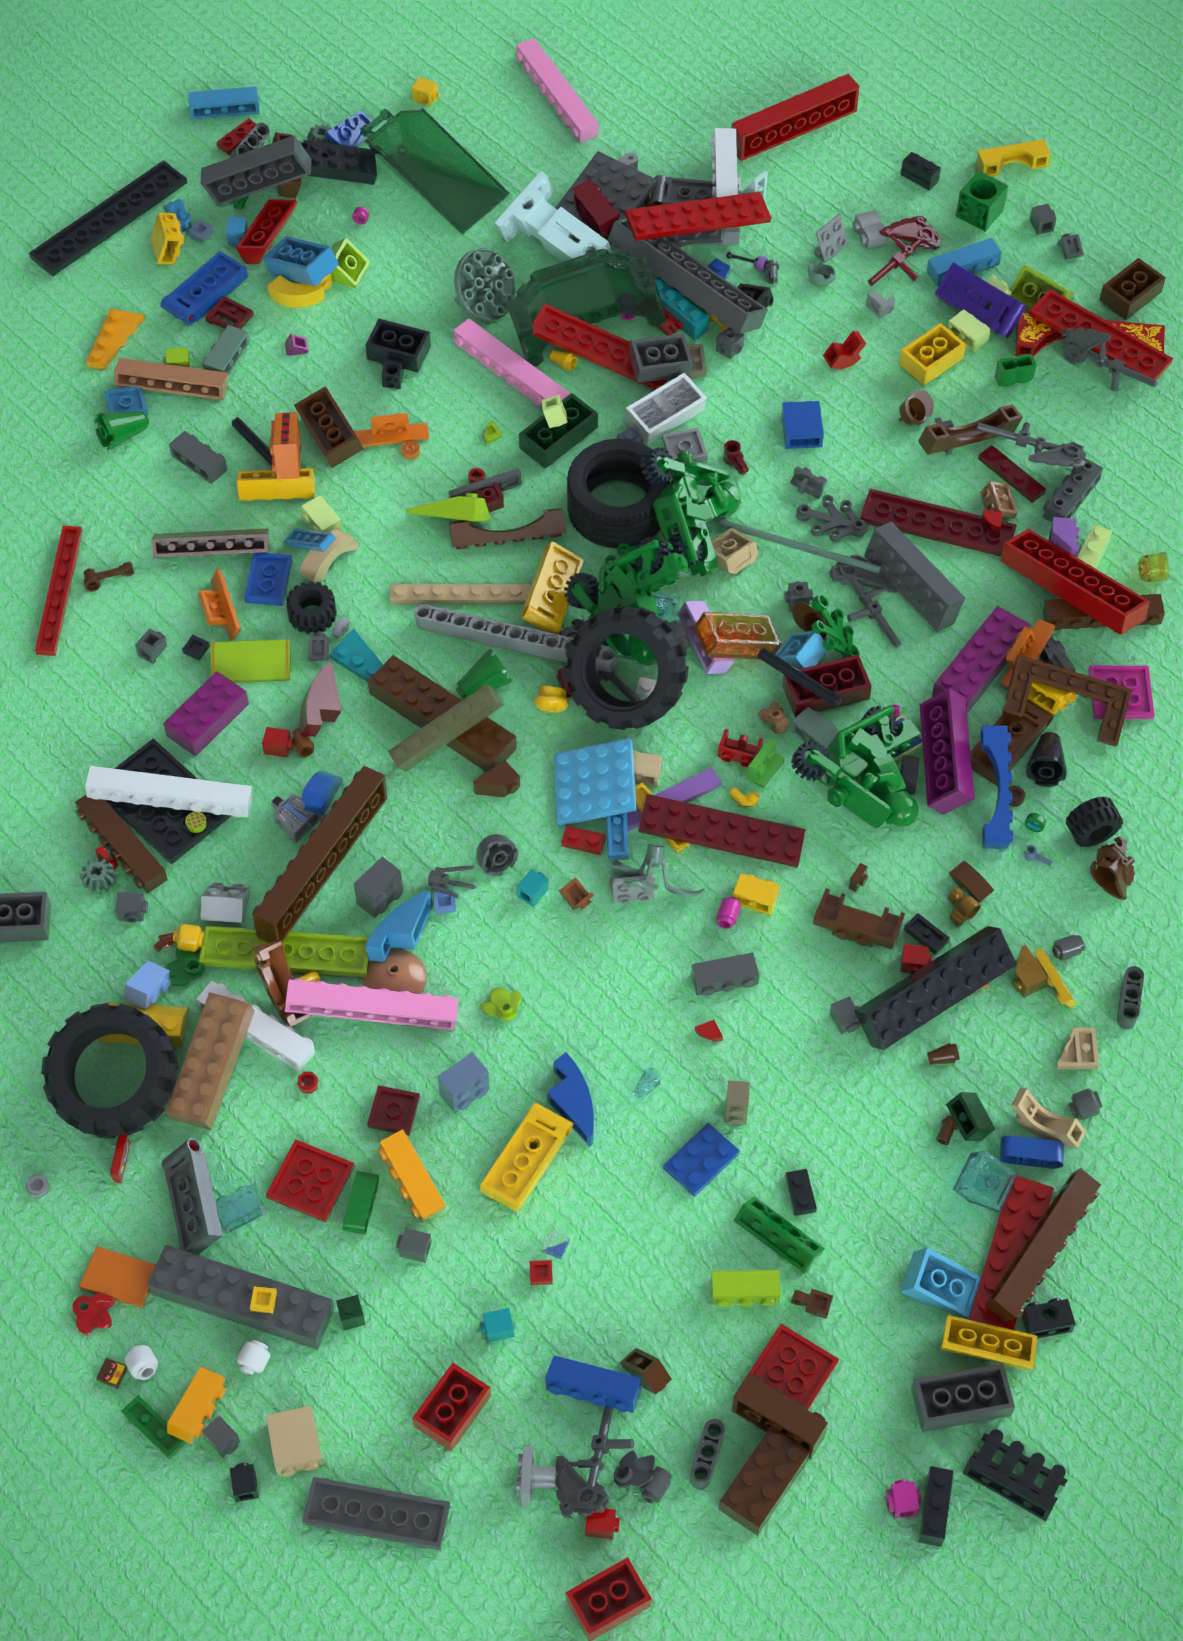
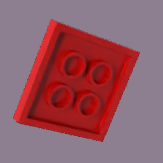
(310, 1180)
(794, 1366)

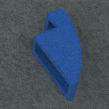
(320, 792)
(572, 1097)

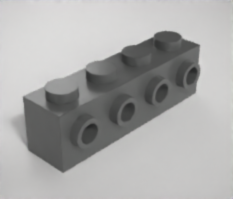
(1073, 491)

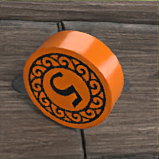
(410, 450)

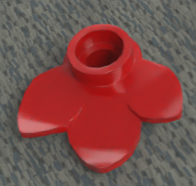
(96, 1313)

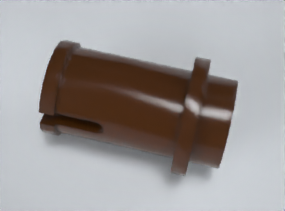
(946, 1130)

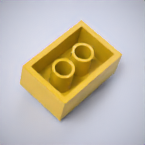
(932, 354)

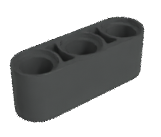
(253, 138)
(1128, 1005)
(704, 1464)

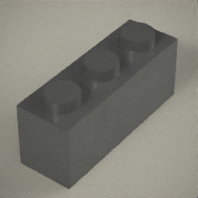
(198, 457)
(725, 974)

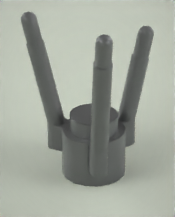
(438, 879)

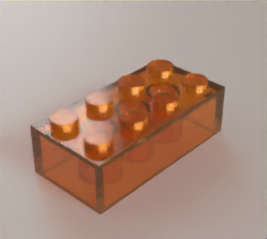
(736, 635)

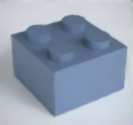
(463, 1083)

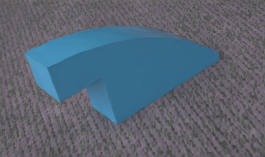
(400, 928)

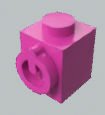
(903, 1499)

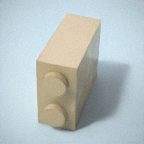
(294, 1441)

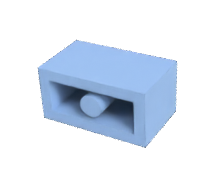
(147, 985)

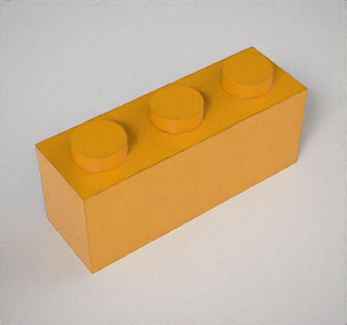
(196, 1405)

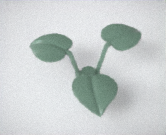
(652, 859)

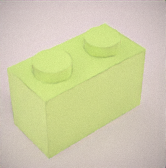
(969, 330)
(320, 516)

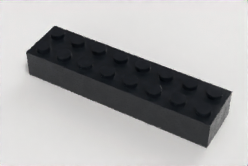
(935, 987)

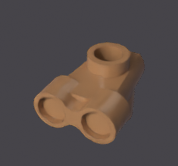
(775, 717)

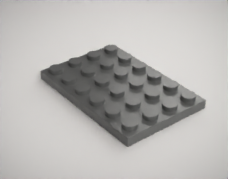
(619, 182)

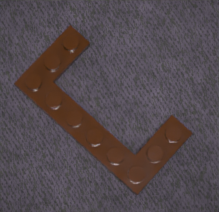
(1031, 670)

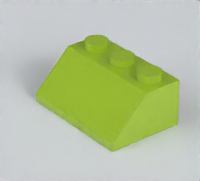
(1033, 285)

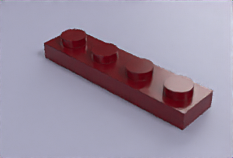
(1012, 474)

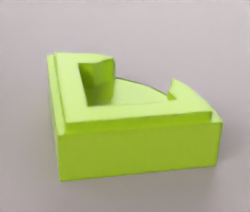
(491, 433)

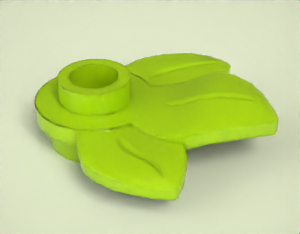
(502, 1004)

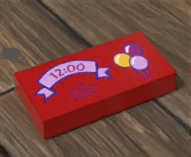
(120, 1158)

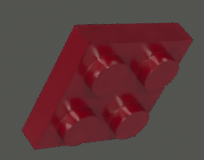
(393, 1110)

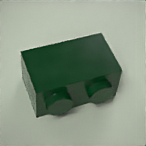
(970, 1116)

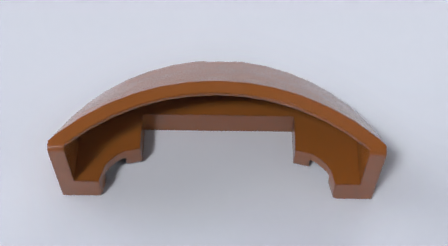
(275, 976)

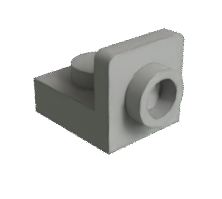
(879, 305)

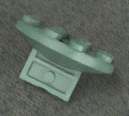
(484, 284)

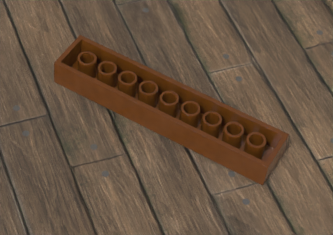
(320, 855)

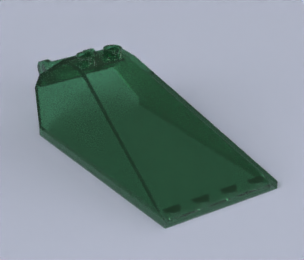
(434, 166)

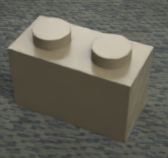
(737, 1102)

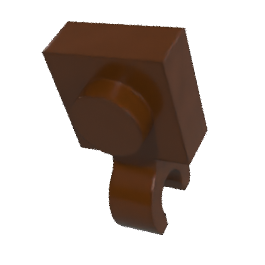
(816, 1302)

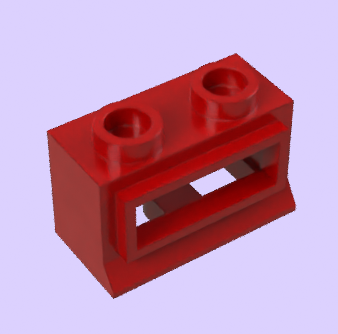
(738, 751)

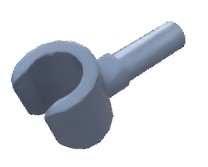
(1033, 855)

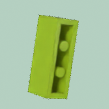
(745, 1288)

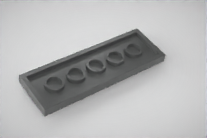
(376, 1513)

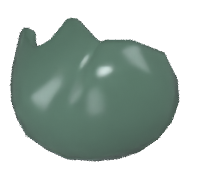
(821, 274)

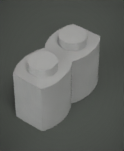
(868, 228)

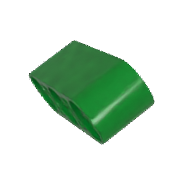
(360, 1202)

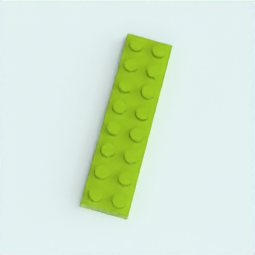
(303, 951)

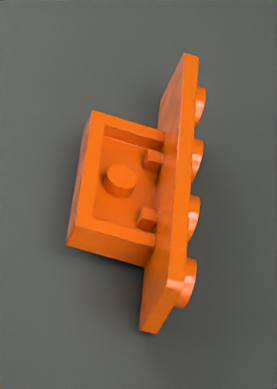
(391, 430)
(218, 605)
(1028, 644)

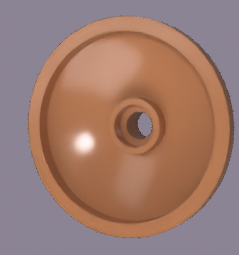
(409, 977)

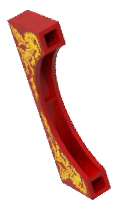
(1034, 335)

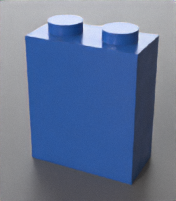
(802, 424)

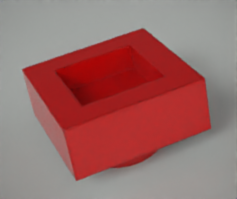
(541, 1272)

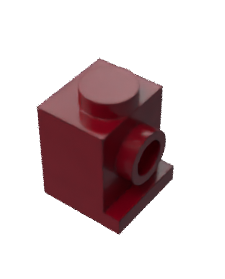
(493, 497)

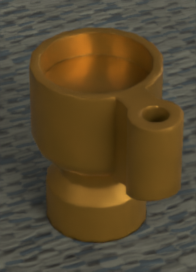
(966, 907)

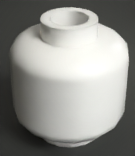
(253, 1357)
(141, 1362)

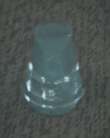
(648, 1082)

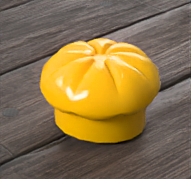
(551, 699)

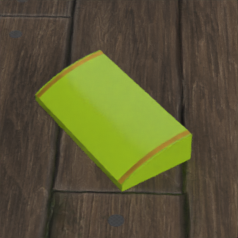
(252, 660)

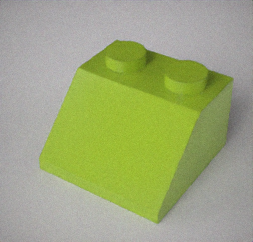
(351, 263)

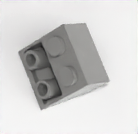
(225, 902)

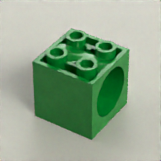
(981, 200)

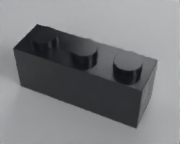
(936, 1506)

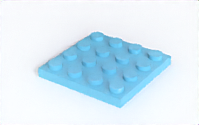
(594, 782)

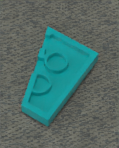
(356, 656)

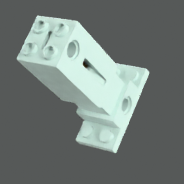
(556, 229)

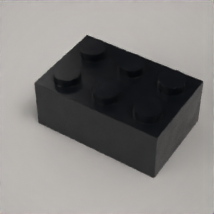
(398, 342)

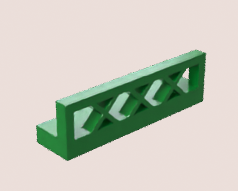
(777, 1234)

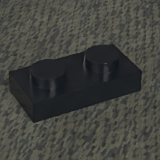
(926, 933)
(800, 1192)

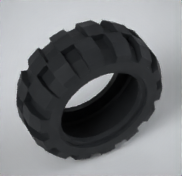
(583, 677)

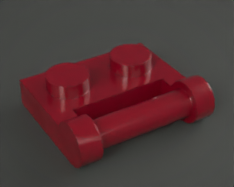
(230, 310)

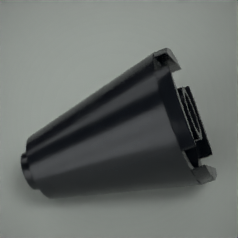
(1047, 762)

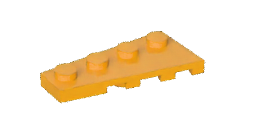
(112, 336)

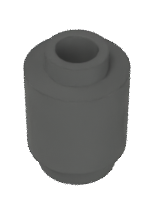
(1068, 947)
(657, 1486)

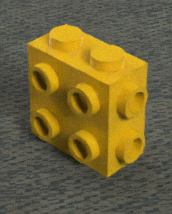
(166, 238)
(1050, 698)

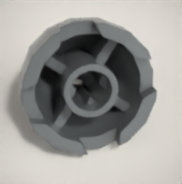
(496, 854)

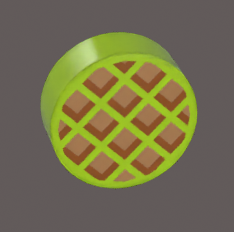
(196, 822)

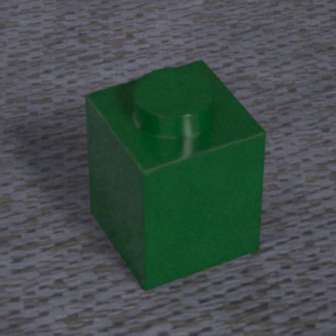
(350, 1312)

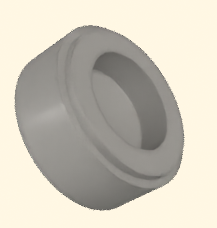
(341, 627)
(37, 1186)

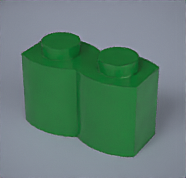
(1015, 370)

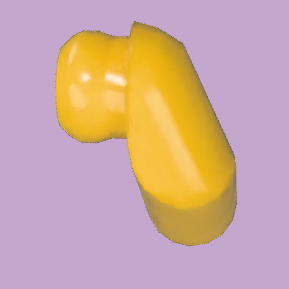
(744, 800)

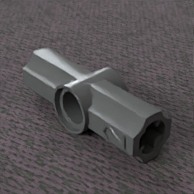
(1055, 654)

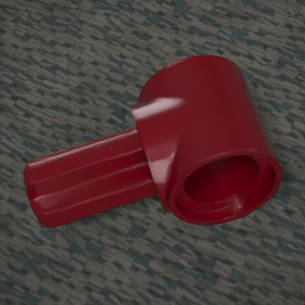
(734, 456)

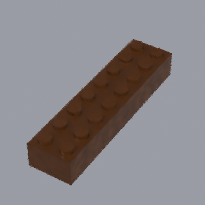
(424, 700)

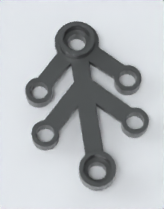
(834, 520)

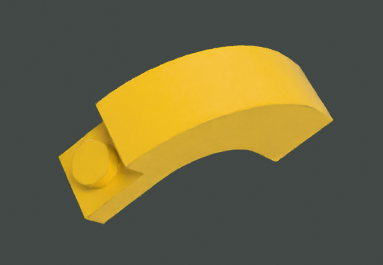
(296, 294)

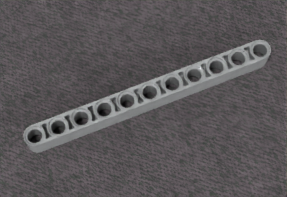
(504, 635)

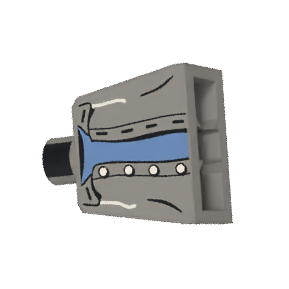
(292, 817)

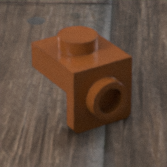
(576, 894)

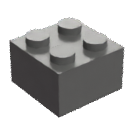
(378, 887)

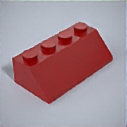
(265, 230)

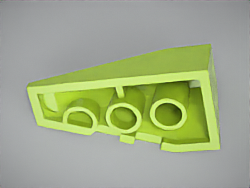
(460, 507)

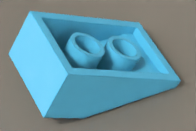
(940, 1283)

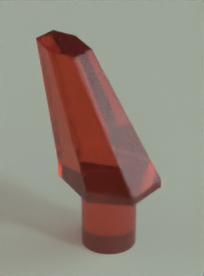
(164, 940)

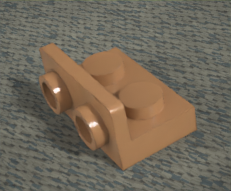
(998, 497)

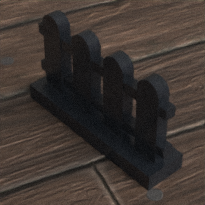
(1011, 1486)

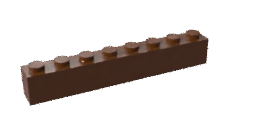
(1043, 1246)

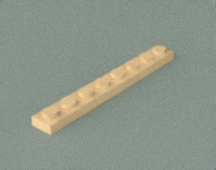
(459, 593)

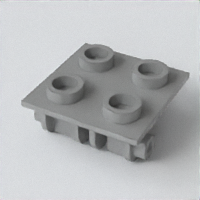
(831, 239)

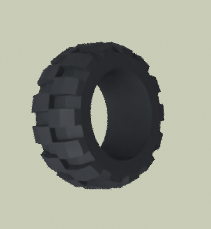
(70, 1043)

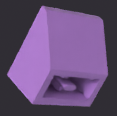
(1064, 534)

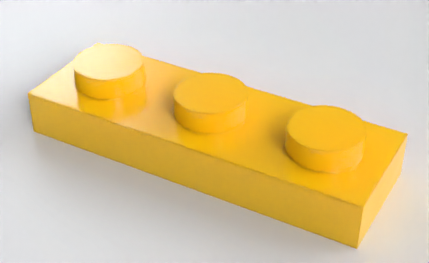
(1054, 979)

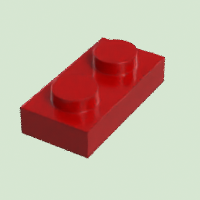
(583, 840)

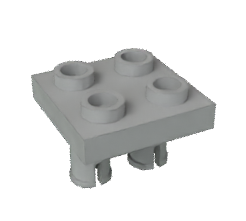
(532, 1476)

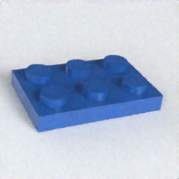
(268, 579)
(701, 1159)

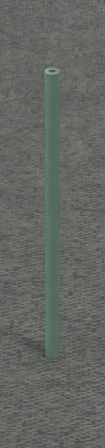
(800, 546)

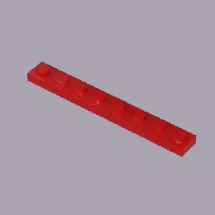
(58, 590)

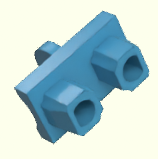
(182, 216)

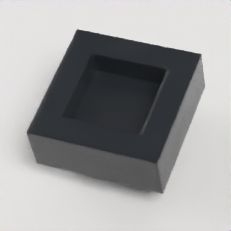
(196, 647)

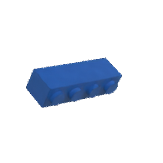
(593, 1384)

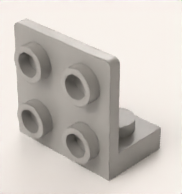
(624, 893)

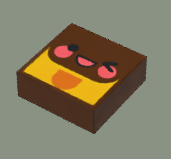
(111, 1373)

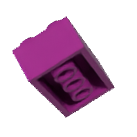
(206, 713)

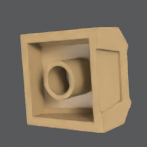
(734, 550)

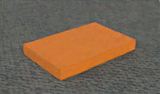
(118, 1276)

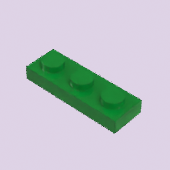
(152, 1426)

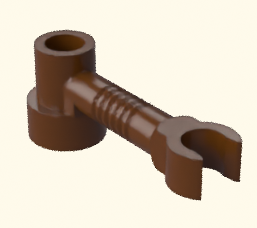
(92, 579)

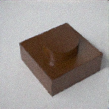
(859, 877)

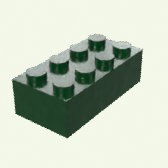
(549, 444)

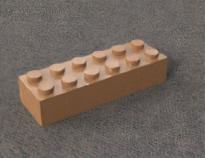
(210, 1061)

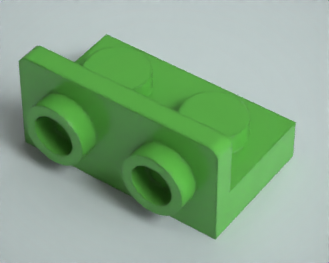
(765, 764)

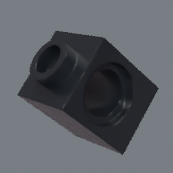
(392, 373)
(244, 1482)

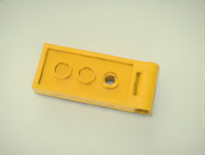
(546, 598)
(521, 1167)

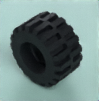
(309, 595)
(1094, 821)

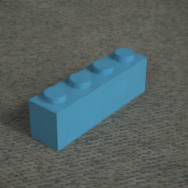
(224, 102)
(972, 257)

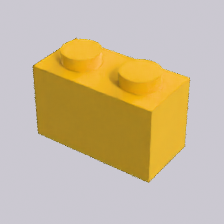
(756, 893)

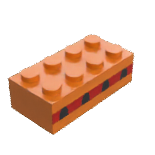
(285, 445)

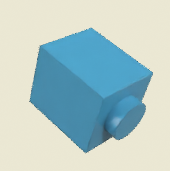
(236, 229)

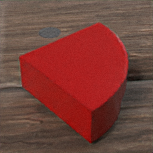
(993, 518)
(101, 854)
(709, 1031)

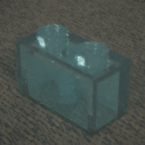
(239, 1207)

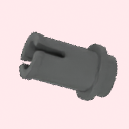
(771, 267)

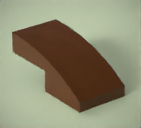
(971, 880)

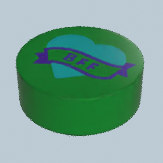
(1035, 822)

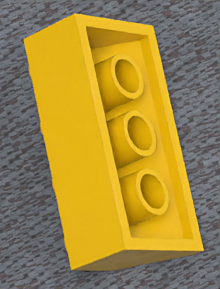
(170, 1018)
(989, 1343)

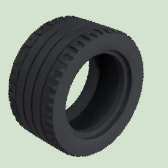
(609, 524)

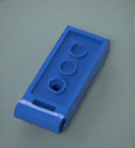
(204, 288)

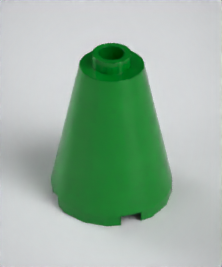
(119, 427)
(485, 671)

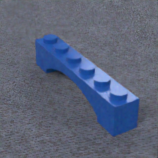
(995, 743)

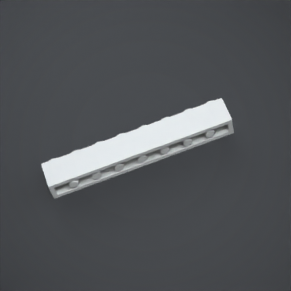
(168, 791)

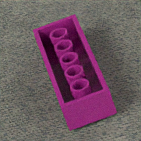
(981, 657)
(946, 751)

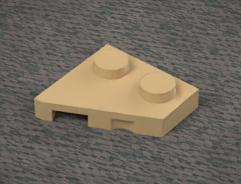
(1080, 1051)

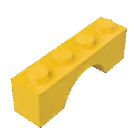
(1033, 154)

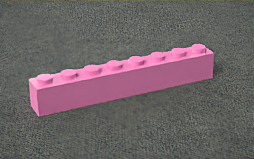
(557, 90)
(506, 363)
(371, 1004)

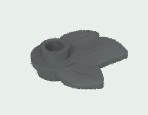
(634, 1470)

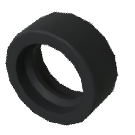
(909, 773)

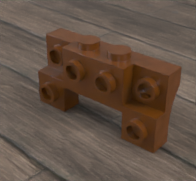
(857, 924)

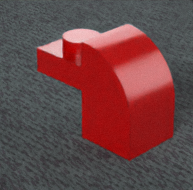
(846, 354)

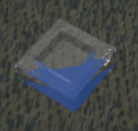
(555, 1244)

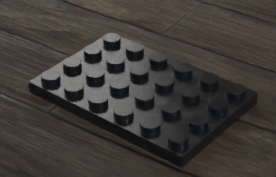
(162, 826)

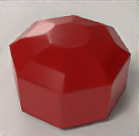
(307, 1082)

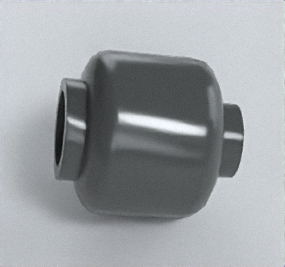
(1085, 1104)

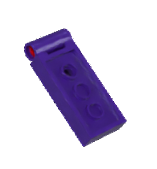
(974, 295)

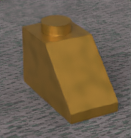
(1028, 974)

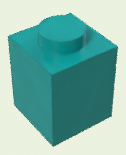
(532, 887)
(497, 1325)

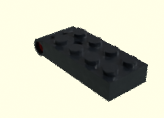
(341, 162)

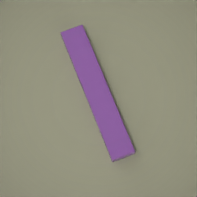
(683, 791)

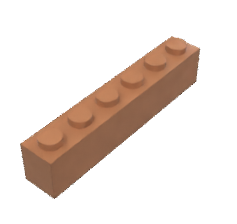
(171, 379)

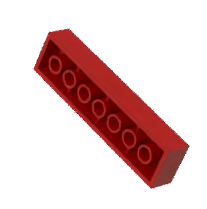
(796, 116)
(1075, 581)

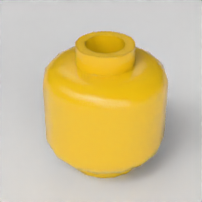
(188, 937)

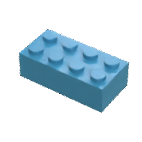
(301, 261)

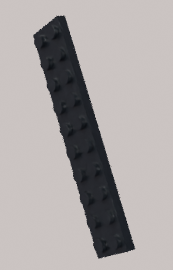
(107, 218)

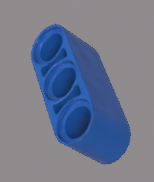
(1032, 1152)

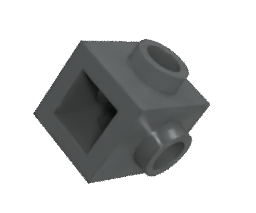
(729, 343)
(798, 593)

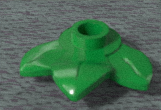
(181, 968)

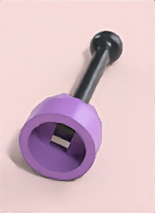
(759, 262)

